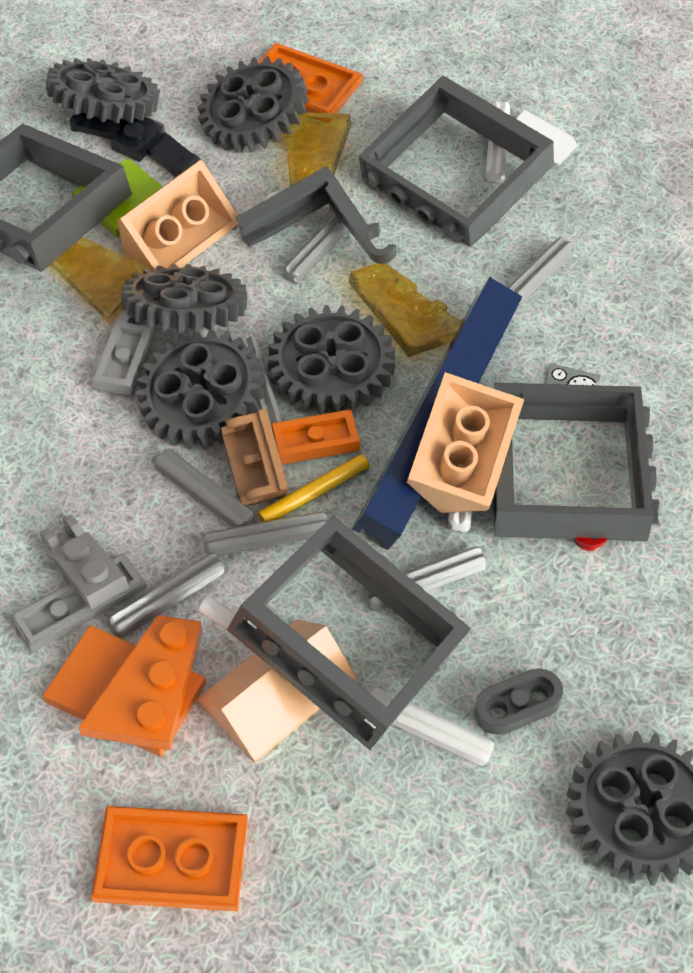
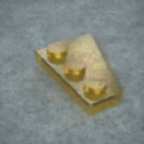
(316, 143)
(97, 275)
(403, 311)

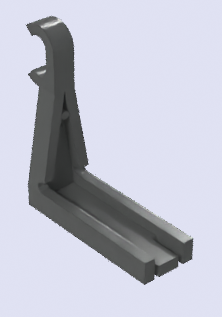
(303, 199)

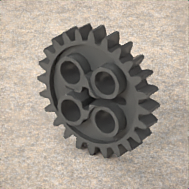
(102, 90)
(253, 104)
(184, 297)
(331, 360)
(222, 362)
(605, 816)

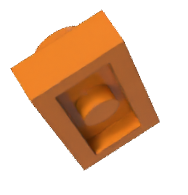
(316, 436)

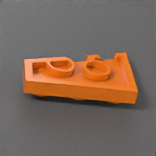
(149, 688)

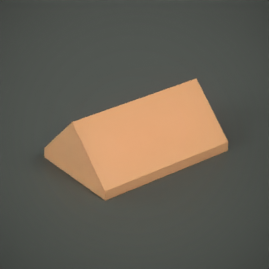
(177, 220)
(464, 445)
(259, 704)

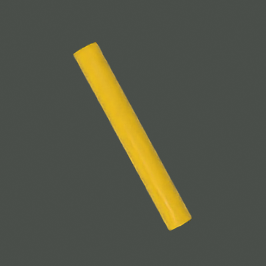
(314, 489)

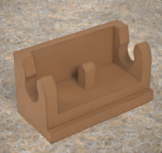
(254, 458)

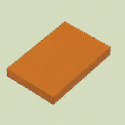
(326, 82)
(91, 670)
(170, 858)

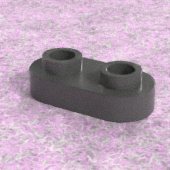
(515, 699)

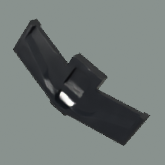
(138, 140)

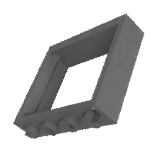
(483, 118)
(103, 192)
(569, 522)
(310, 669)

